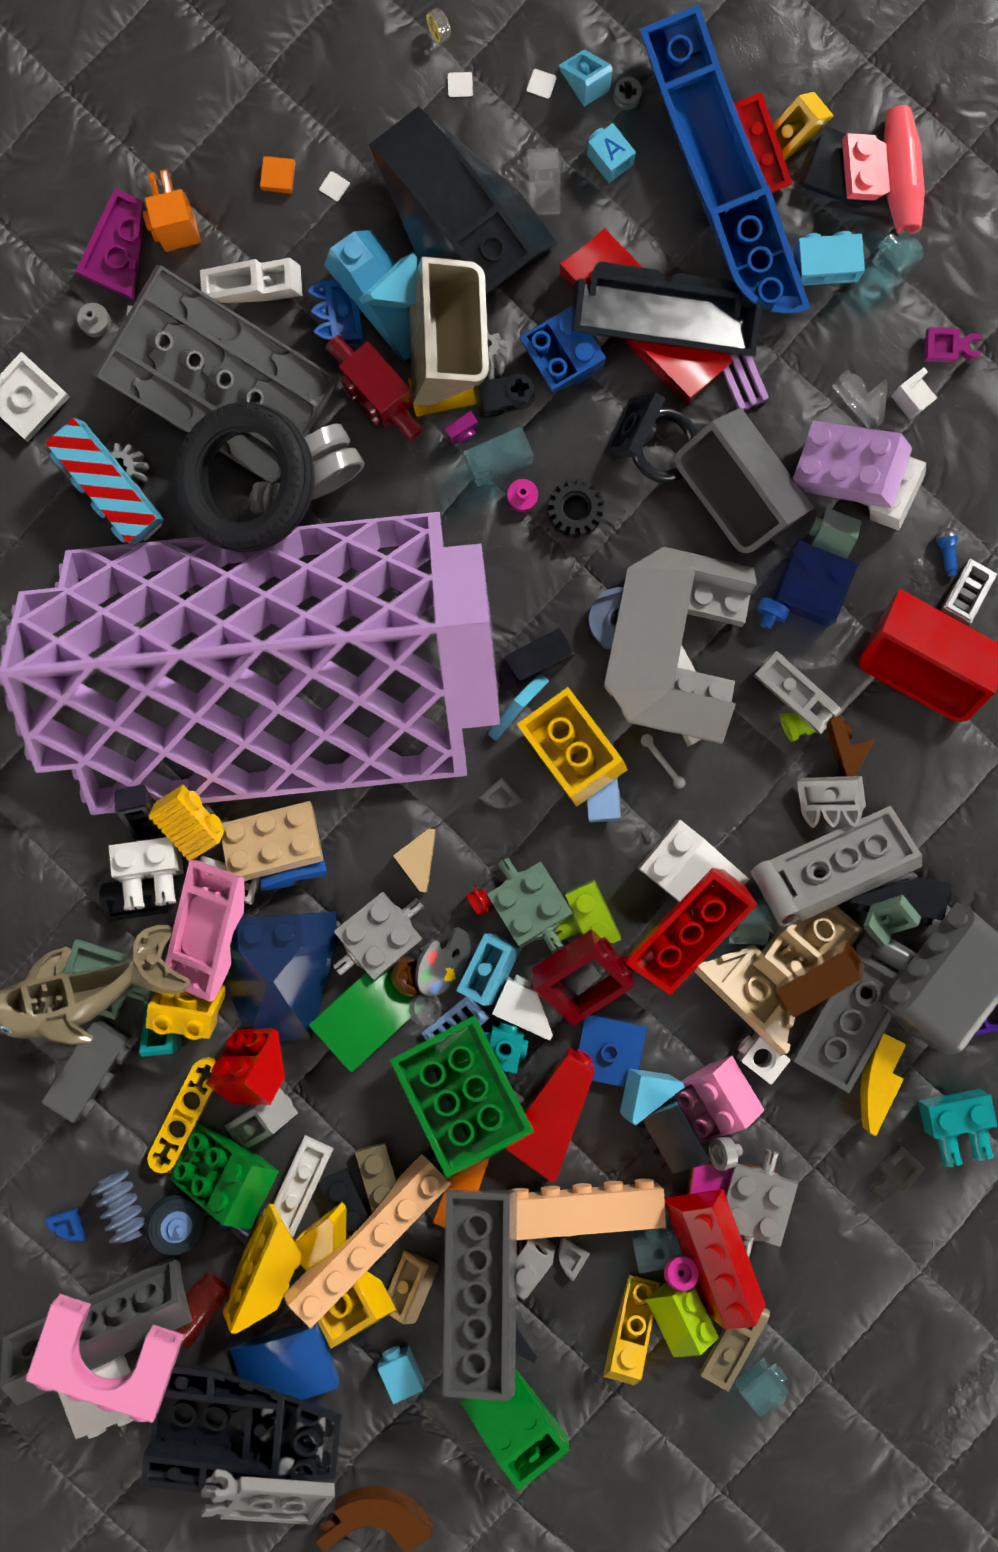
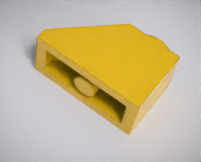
(801, 122)
(322, 1237)

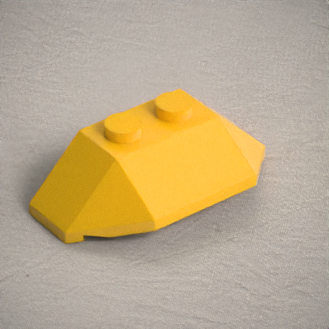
(262, 1272)

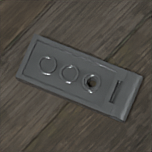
(850, 1026)

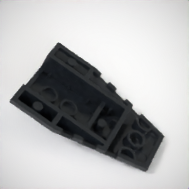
(236, 1427)

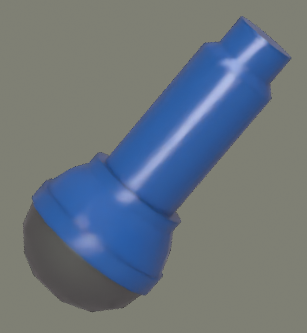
(947, 541)

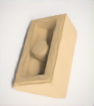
(411, 1286)

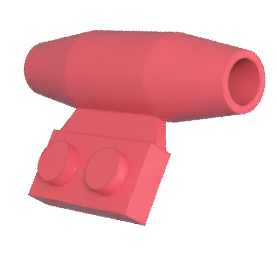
(889, 168)

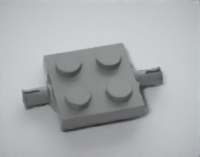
(378, 936)
(760, 1202)

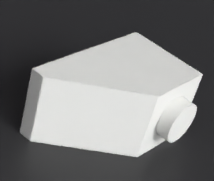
(522, 1007)

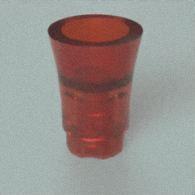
(203, 1301)

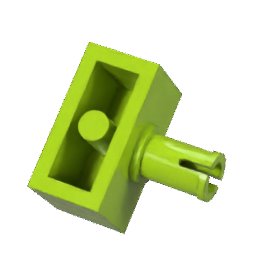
(589, 913)

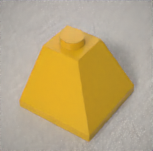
(356, 1310)

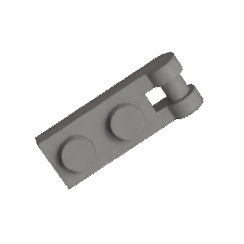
(797, 691)

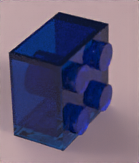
(814, 583)

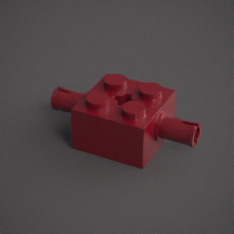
(376, 386)

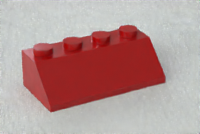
(692, 930)
(715, 1245)

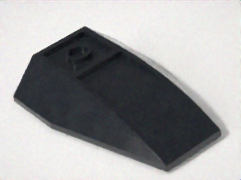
(456, 201)

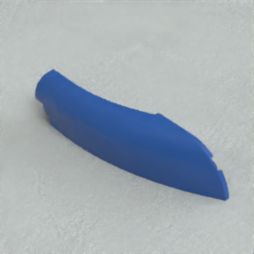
(723, 162)

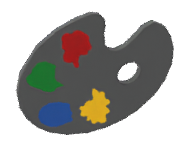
(436, 967)

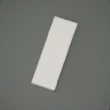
(301, 1181)

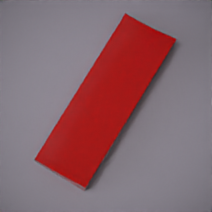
(681, 368)

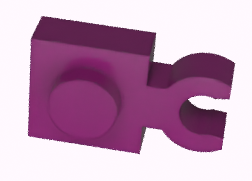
(946, 345)

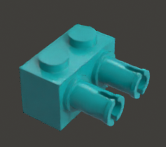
(957, 1114)

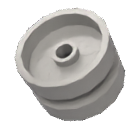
(332, 459)

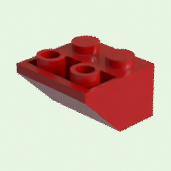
(249, 1068)

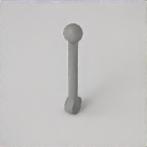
(647, 741)

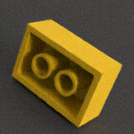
(572, 746)

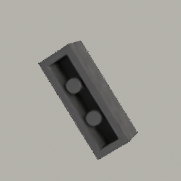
(88, 1071)

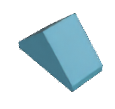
(587, 76)
(395, 287)
(646, 1092)

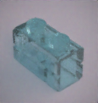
(498, 456)

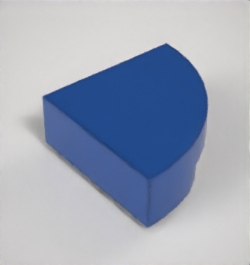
(66, 1225)

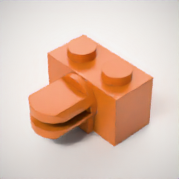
(170, 215)

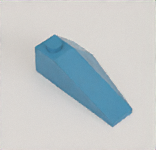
(357, 265)

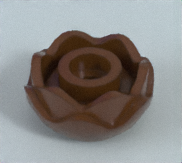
(404, 977)

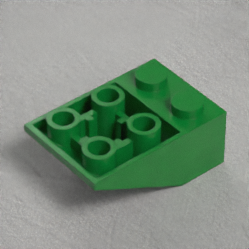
(223, 1177)
(519, 1432)

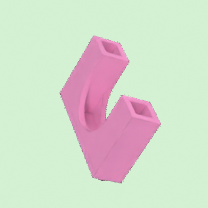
(60, 1366)

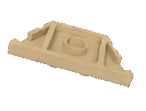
(749, 995)

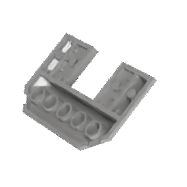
(650, 635)

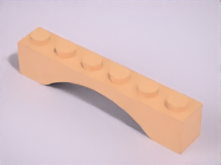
(332, 1277)

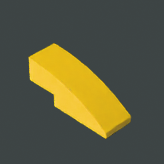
(879, 1082)

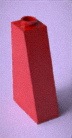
(555, 1113)

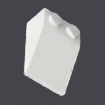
(683, 860)

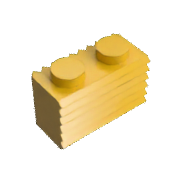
(187, 822)

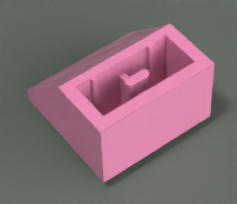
(718, 1100)

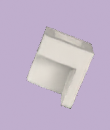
(914, 395)

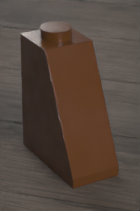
(820, 979)

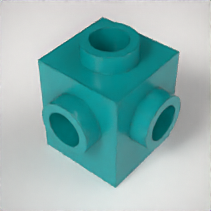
(509, 1034)

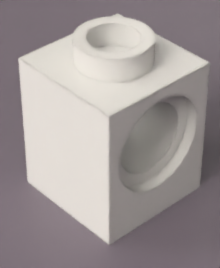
(771, 1067)

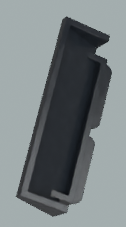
(678, 313)

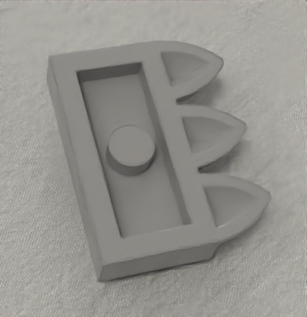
(832, 797)

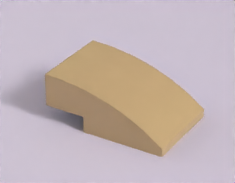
(804, 942)

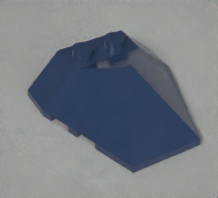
(281, 970)

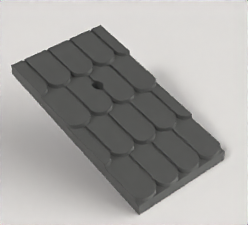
(228, 366)

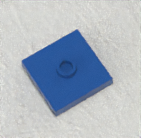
(613, 1047)

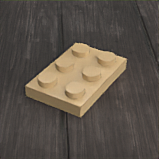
(272, 841)

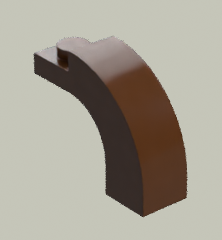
(378, 1508)

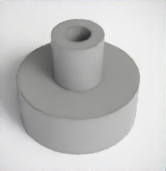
(94, 320)
(724, 1153)

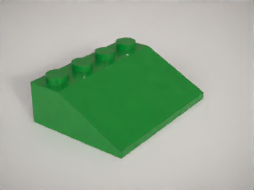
(461, 1097)

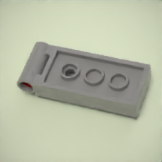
(849, 860)

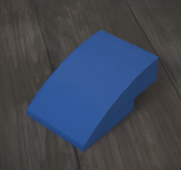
(289, 1362)

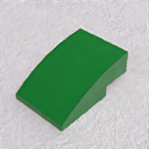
(362, 1019)

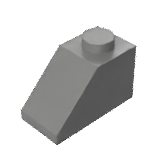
(261, 1120)

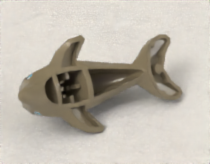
(58, 1002)

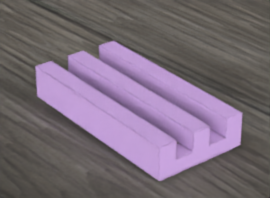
(753, 401)

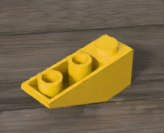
(631, 1332)

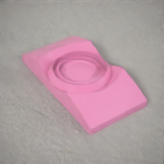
(205, 926)

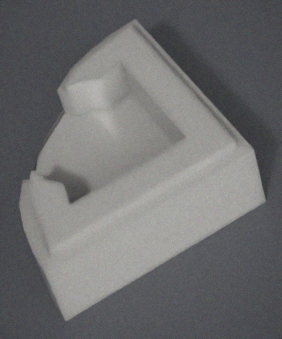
(571, 1257)

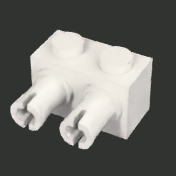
(907, 491)
(142, 861)

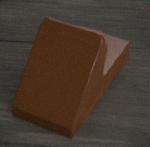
(847, 756)

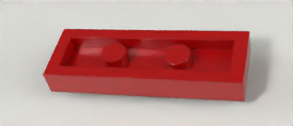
(763, 141)

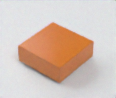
(277, 174)

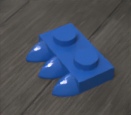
(338, 310)

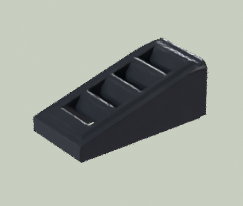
(133, 808)

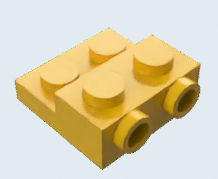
(184, 1014)

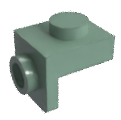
(889, 918)

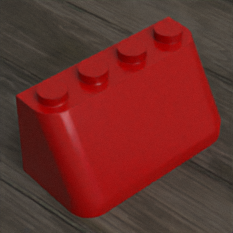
(932, 658)

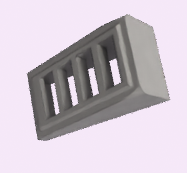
(957, 608)

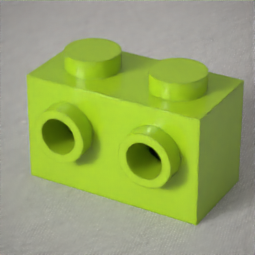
(682, 1320)

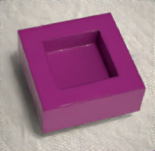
(462, 429)

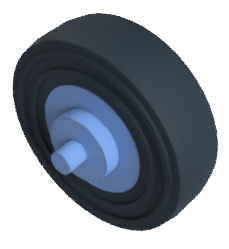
(174, 1224)

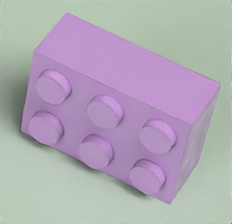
(853, 463)

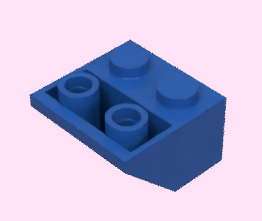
(563, 355)

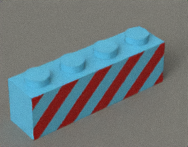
(104, 481)

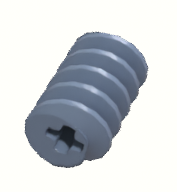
(119, 1207)

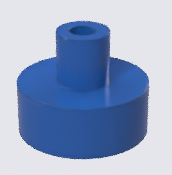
(771, 612)

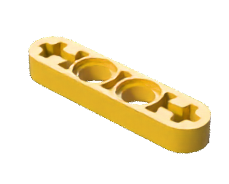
(185, 1115)

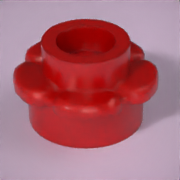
(479, 901)

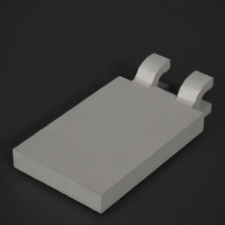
(266, 1499)

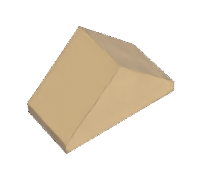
(417, 859)

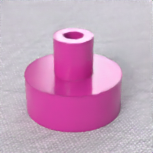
(521, 502)
(681, 1273)

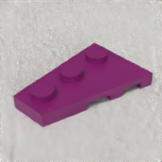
(115, 246)

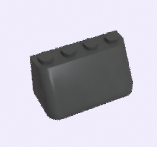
(741, 481)
(949, 983)

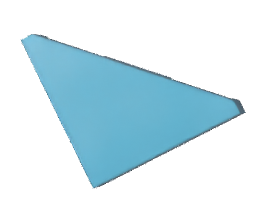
(518, 705)

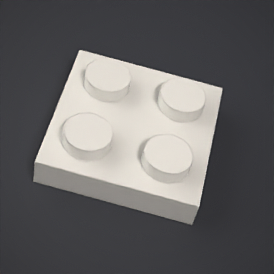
(28, 397)

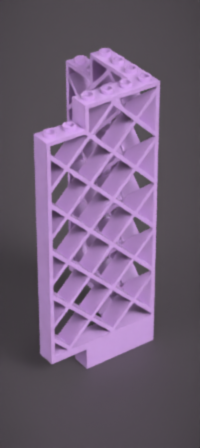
(228, 647)

